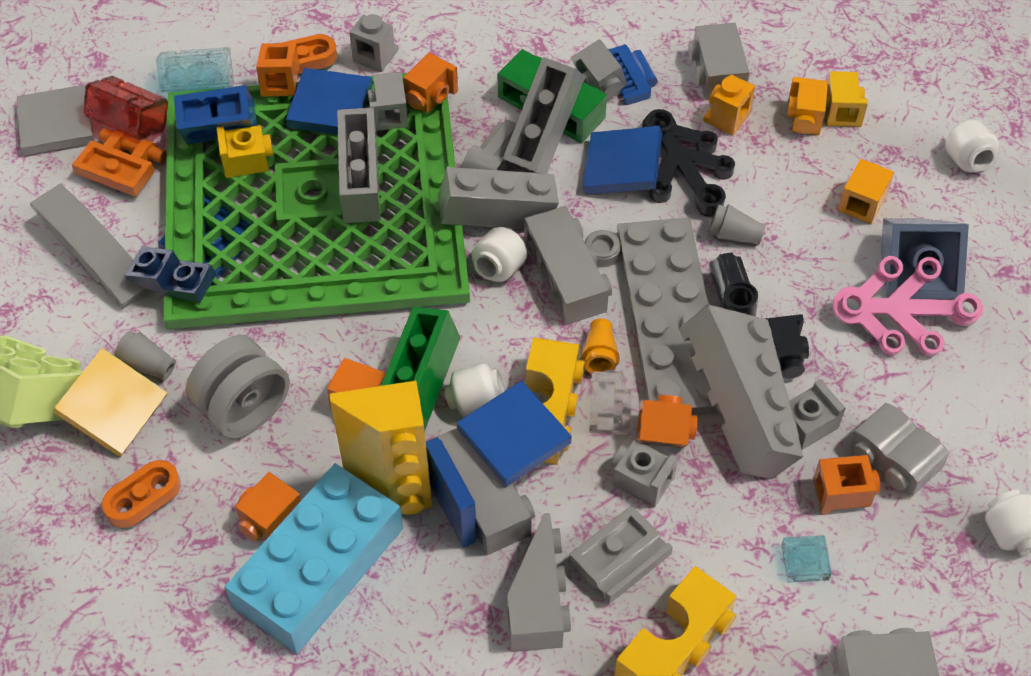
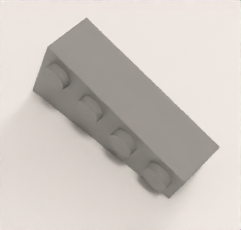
(745, 388)

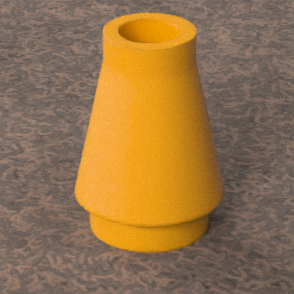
(600, 347)

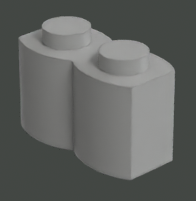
(899, 449)

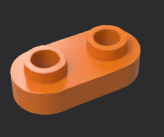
(315, 51)
(140, 493)

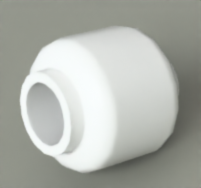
(972, 146)
(499, 254)
(473, 388)
(1011, 521)

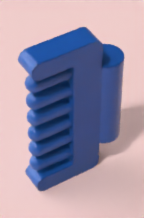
(637, 74)

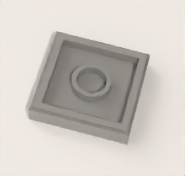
(53, 120)

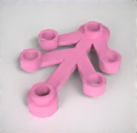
(901, 307)

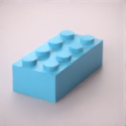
(315, 558)

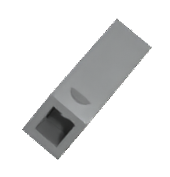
(534, 598)

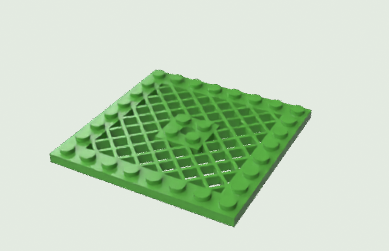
(333, 291)

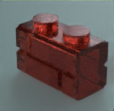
(125, 107)

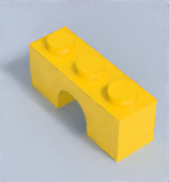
(553, 371)
(702, 610)

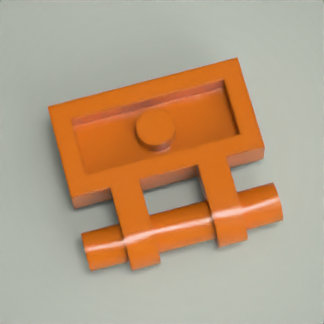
(115, 168)

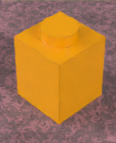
(866, 191)

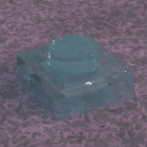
(806, 559)

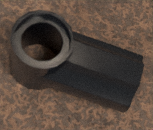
(733, 284)

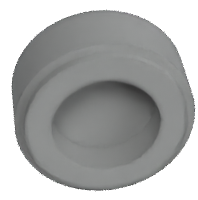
(606, 247)

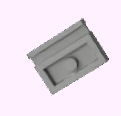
(620, 554)

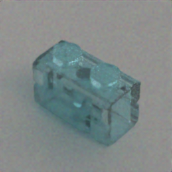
(195, 69)

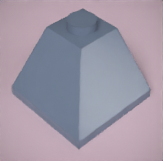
(921, 238)

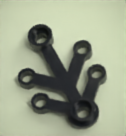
(684, 158)

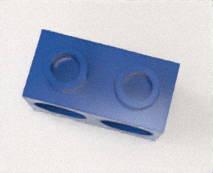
(204, 111)

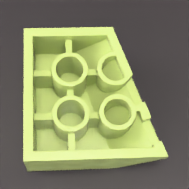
(32, 382)

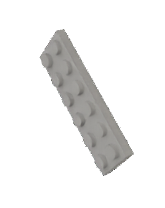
(664, 294)

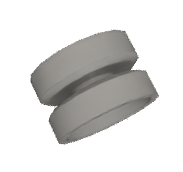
(237, 386)

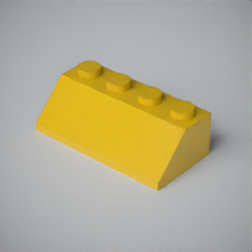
(385, 442)

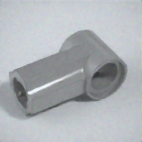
(491, 152)

